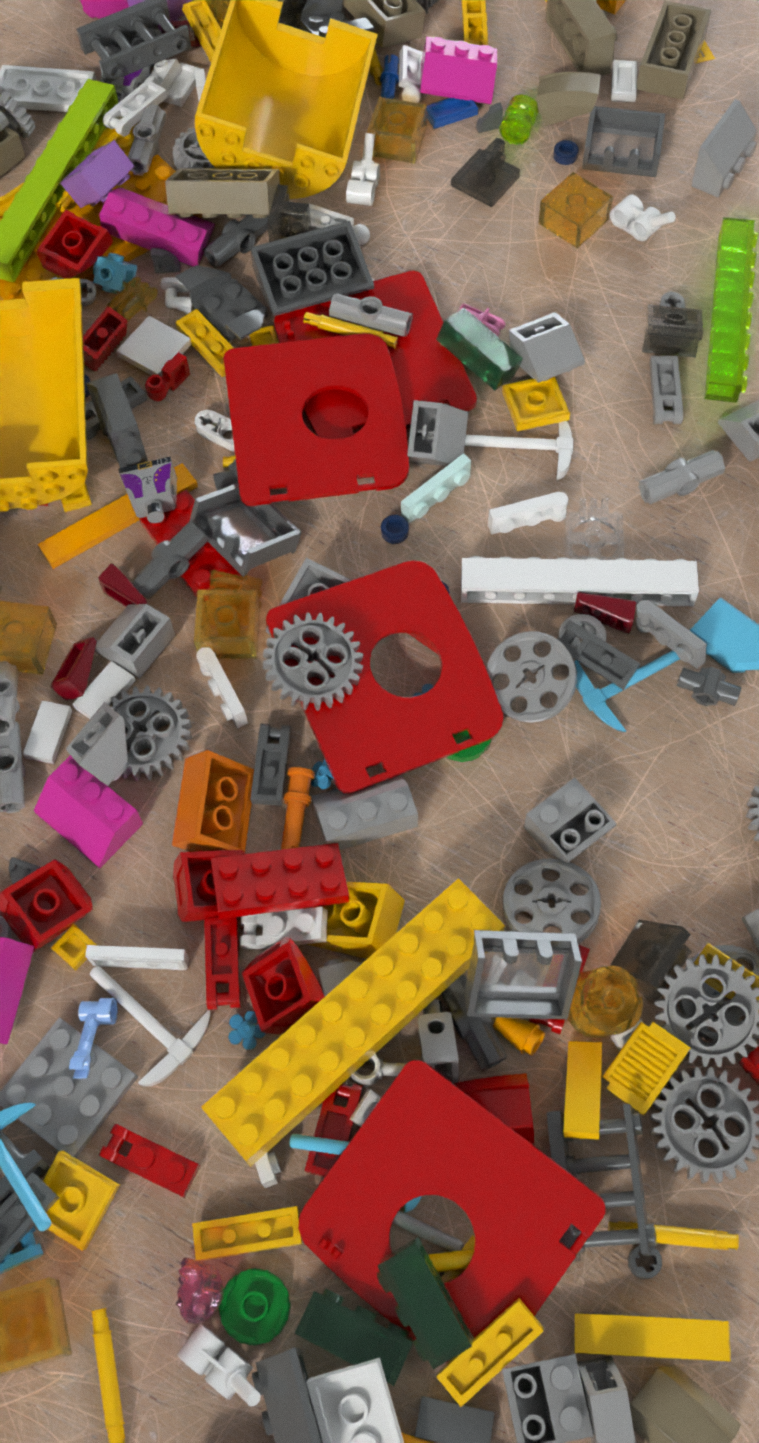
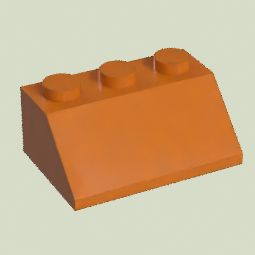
(213, 804)

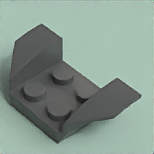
(317, 16)
(223, 301)

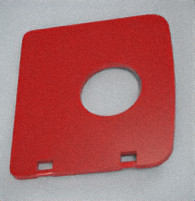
(420, 362)
(274, 446)
(384, 727)
(446, 1144)

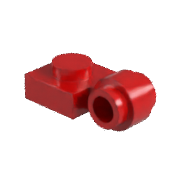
(173, 373)

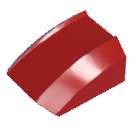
(73, 246)
(195, 884)
(44, 904)
(281, 986)
(506, 1099)

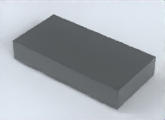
(450, 1423)

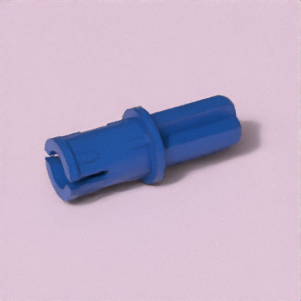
(389, 76)

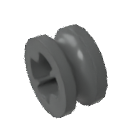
(640, 1271)

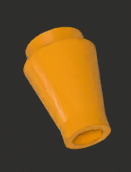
(520, 1033)

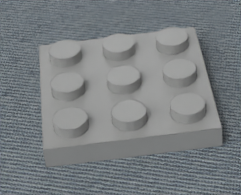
(66, 1108)

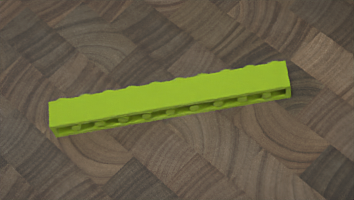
(36, 200)

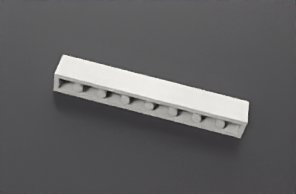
(560, 579)

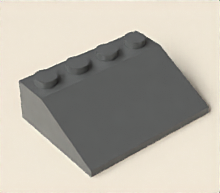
(310, 268)

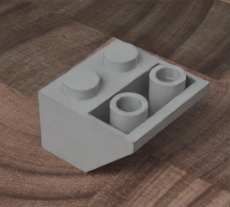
(546, 347)
(743, 429)
(436, 433)
(136, 638)
(568, 822)
(547, 1401)

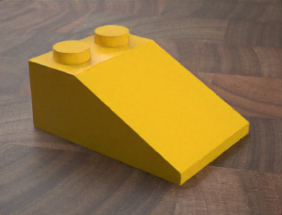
(364, 921)

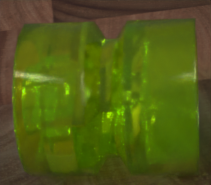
(519, 119)

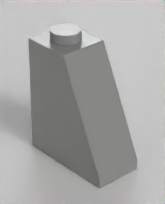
(606, 1401)

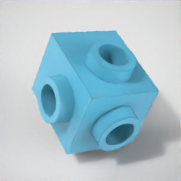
(112, 271)

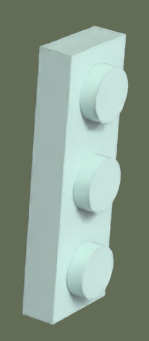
(436, 488)

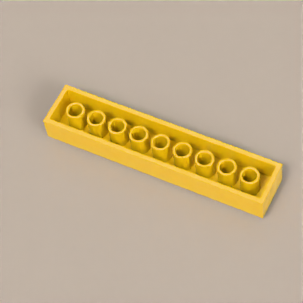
(350, 1024)

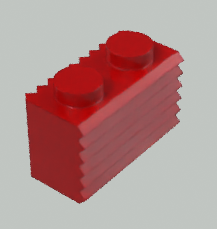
(103, 338)

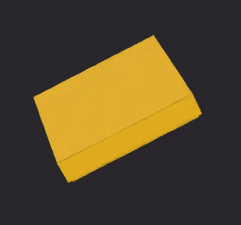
(535, 403)
(82, 1200)

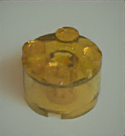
(605, 1002)

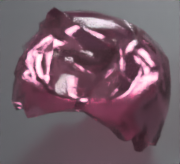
(199, 1290)

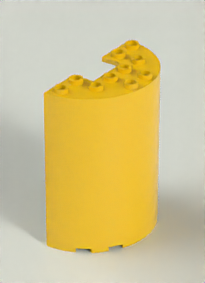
(283, 96)
(42, 395)

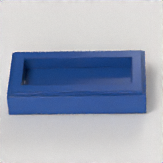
(450, 111)

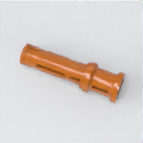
(297, 800)

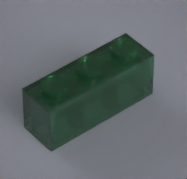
(479, 348)
(424, 1303)
(354, 1334)

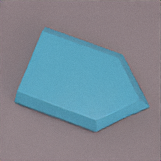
(729, 637)

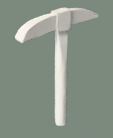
(562, 445)
(178, 1050)

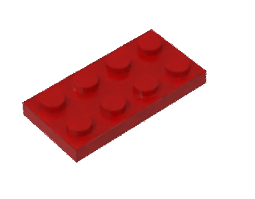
(204, 560)
(279, 880)

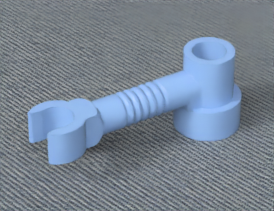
(94, 1014)

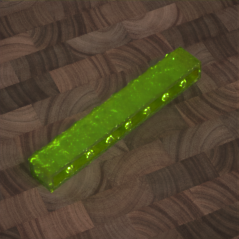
(730, 310)

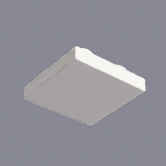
(153, 346)

